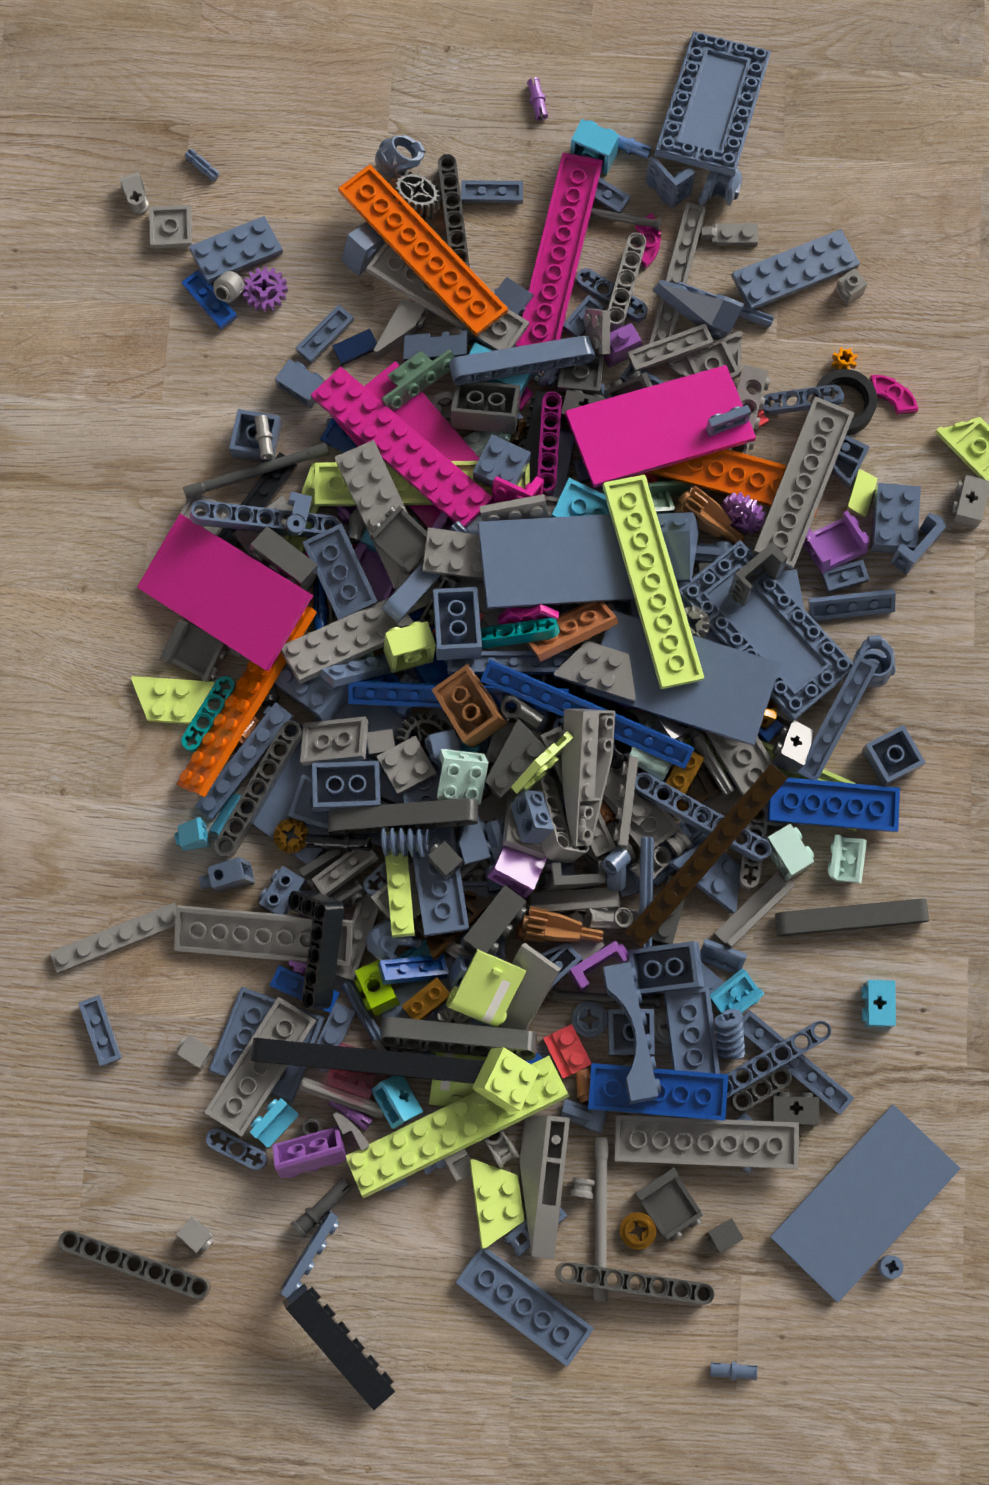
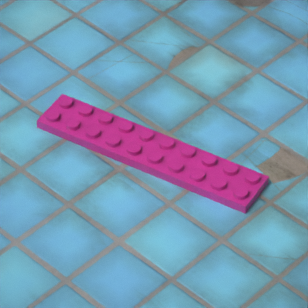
(560, 248)
(402, 447)

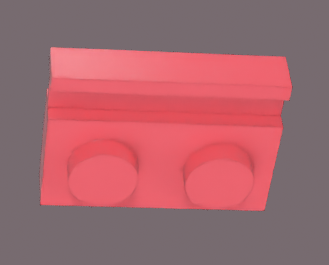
(567, 1051)

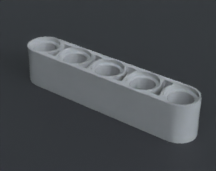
(629, 274)

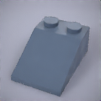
(681, 537)

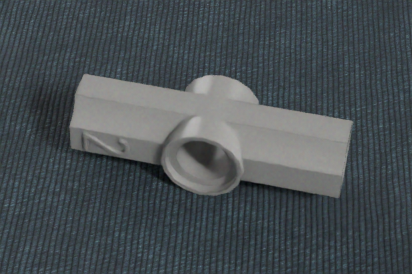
(608, 918)

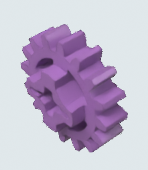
(273, 293)
(744, 512)

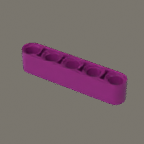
(549, 434)

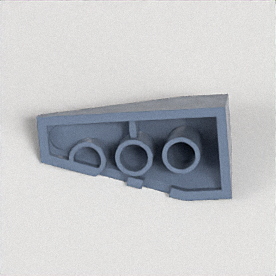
(699, 308)

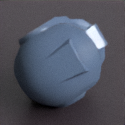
(391, 162)
(721, 185)
(884, 660)
(383, 946)

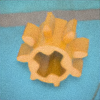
(846, 355)

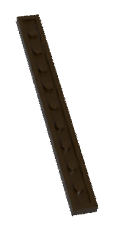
(706, 855)

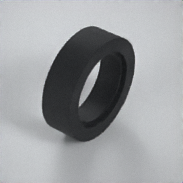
(863, 386)

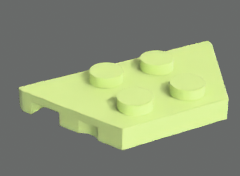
(969, 443)
(170, 699)
(538, 768)
(496, 1201)

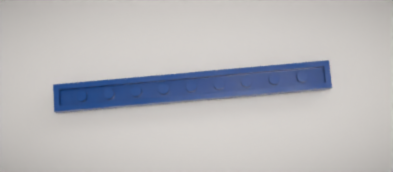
(410, 694)
(558, 700)

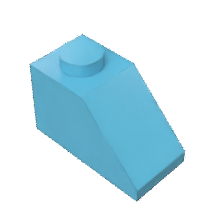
(192, 835)

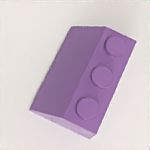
(309, 1152)

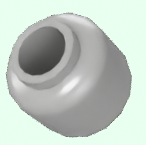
(228, 286)

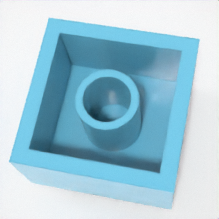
(595, 143)

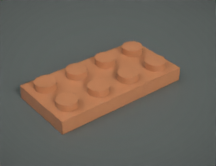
(574, 628)

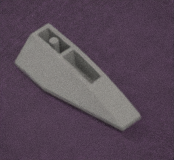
(586, 769)
(542, 1179)

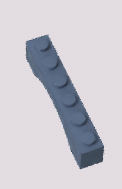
(471, 840)
(620, 986)

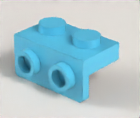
(736, 993)
(274, 1123)

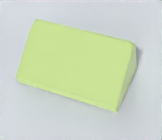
(861, 494)

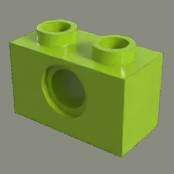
(383, 998)

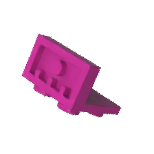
(506, 491)

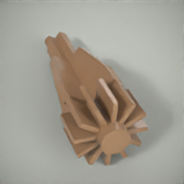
(708, 514)
(554, 927)

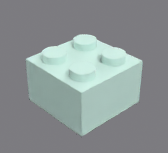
(789, 852)

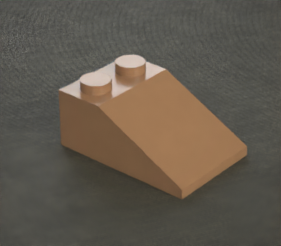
(469, 706)

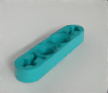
(541, 630)
(205, 712)

